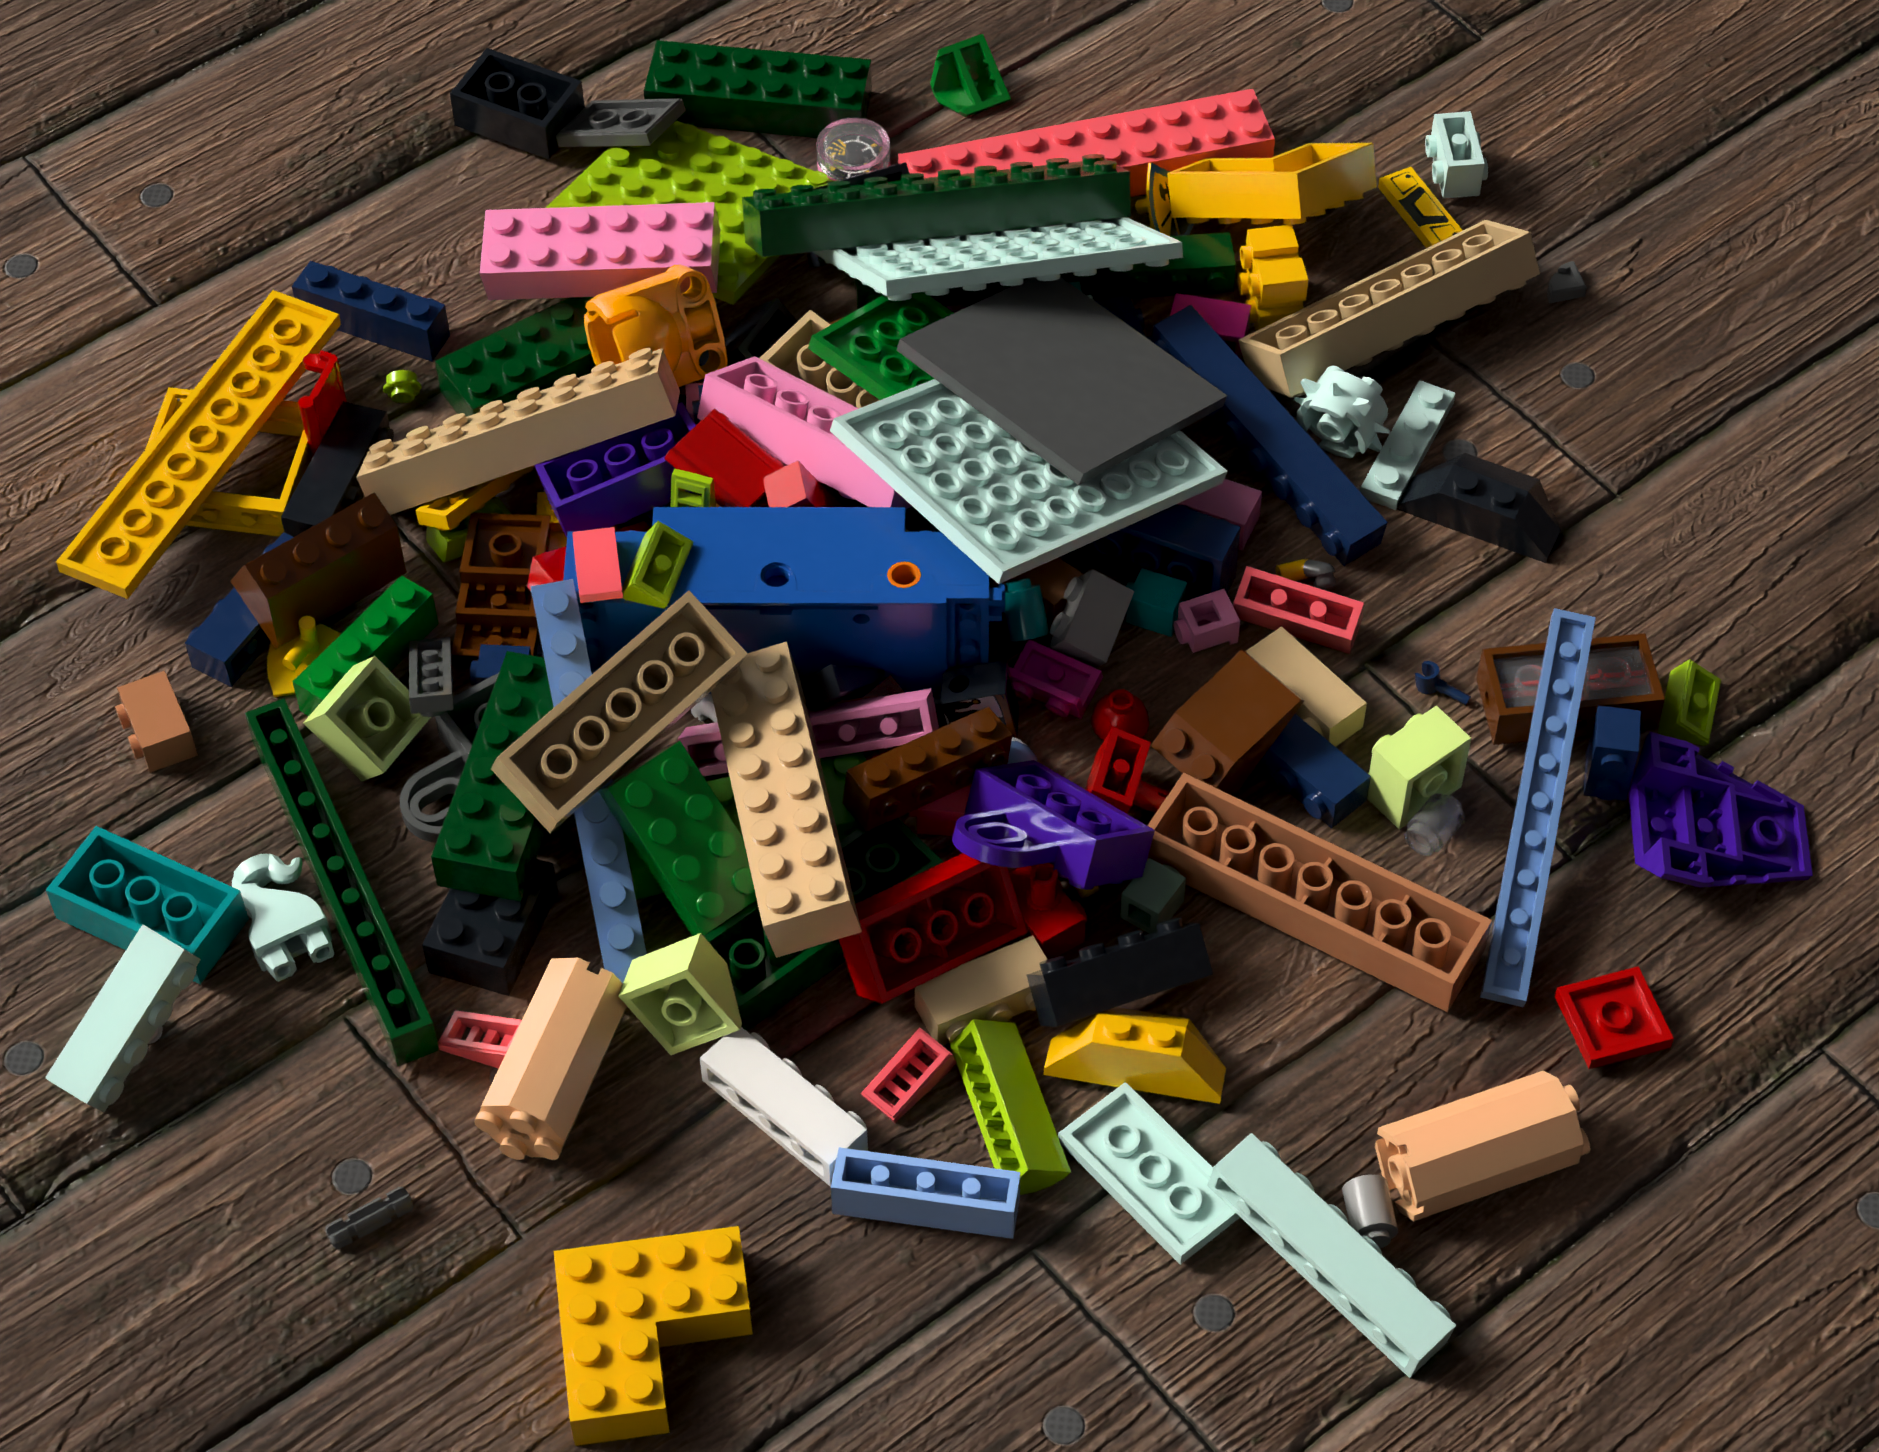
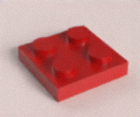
(1614, 1017)

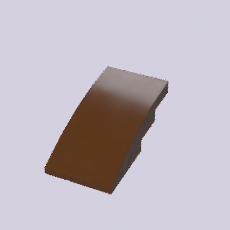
(494, 577)

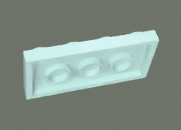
(1149, 1171)

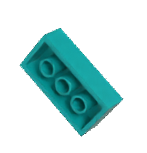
(119, 886)

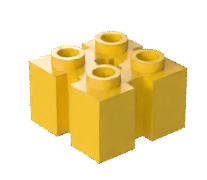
(1272, 274)

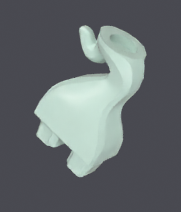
(282, 921)

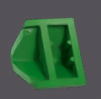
(968, 77)

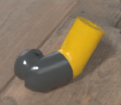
(1305, 569)

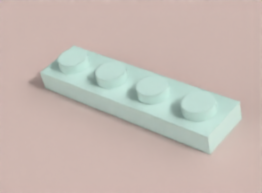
(1407, 444)

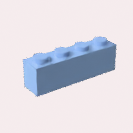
(925, 1192)

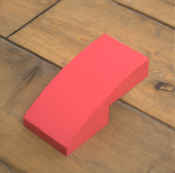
(597, 565)

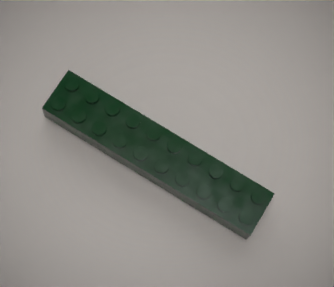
(935, 205)

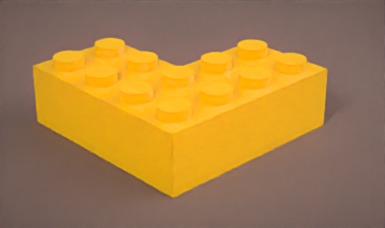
(1279, 187)
(629, 1302)

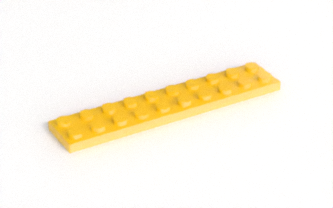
(197, 445)

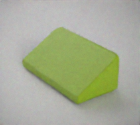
(656, 566)
(1689, 704)

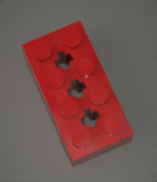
(931, 926)

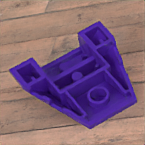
(1709, 825)

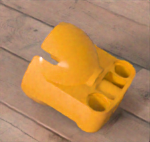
(658, 317)

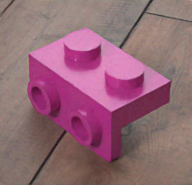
(1054, 679)

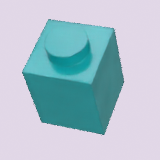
(1155, 601)

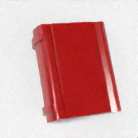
(325, 399)
(728, 456)

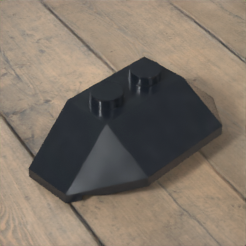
(1485, 504)

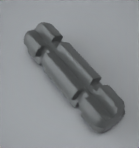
(369, 1217)

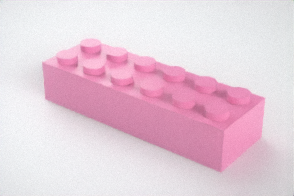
(594, 248)
(794, 424)

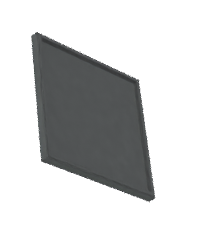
(1062, 375)

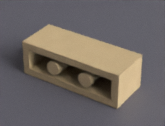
(1329, 703)
(981, 989)

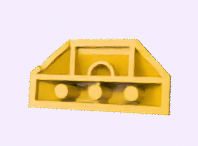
(1141, 1049)

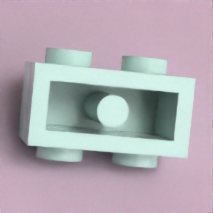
(1456, 155)

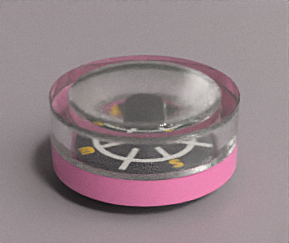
(852, 148)

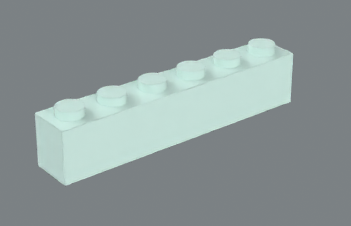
(1331, 1254)

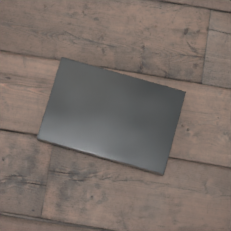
(620, 123)

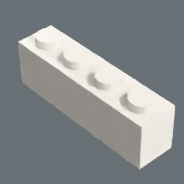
(782, 1101)

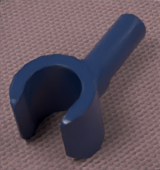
(1431, 683)

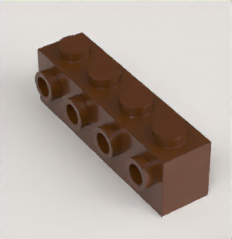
(925, 768)

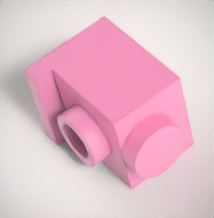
(1207, 621)

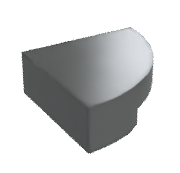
(1566, 284)

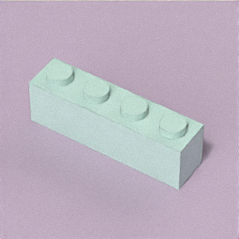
(123, 1019)

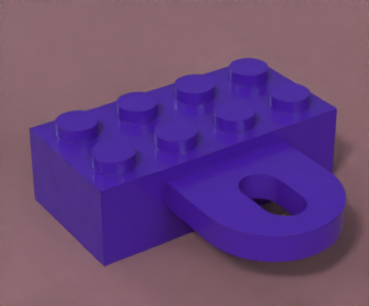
(614, 477)
(1035, 817)

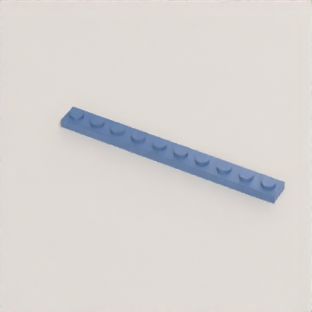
(1538, 809)
(597, 828)

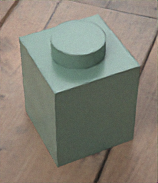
(1153, 896)

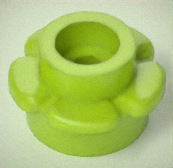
(402, 386)

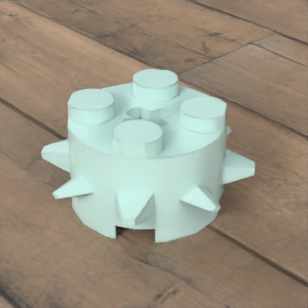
(1343, 412)

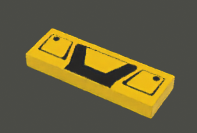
(1418, 206)

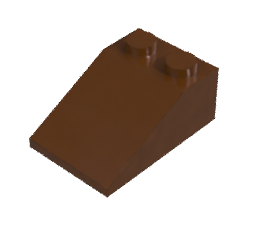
(1228, 724)

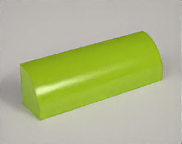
(1009, 1104)

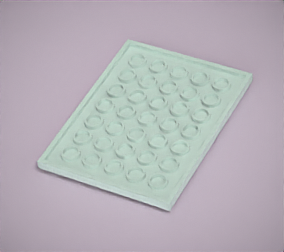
(1003, 257)
(999, 495)

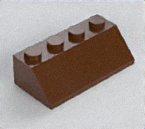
(322, 569)

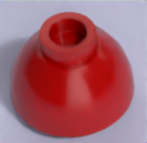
(1121, 711)

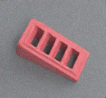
(487, 1051)
(908, 1054)

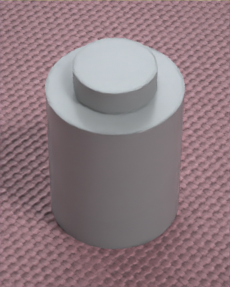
(1370, 1208)

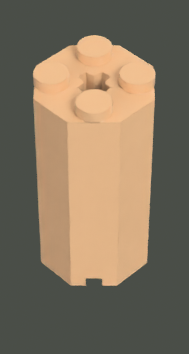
(552, 1060)
(1481, 1144)

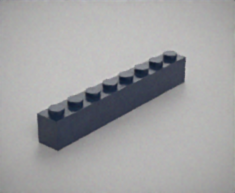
(1275, 441)

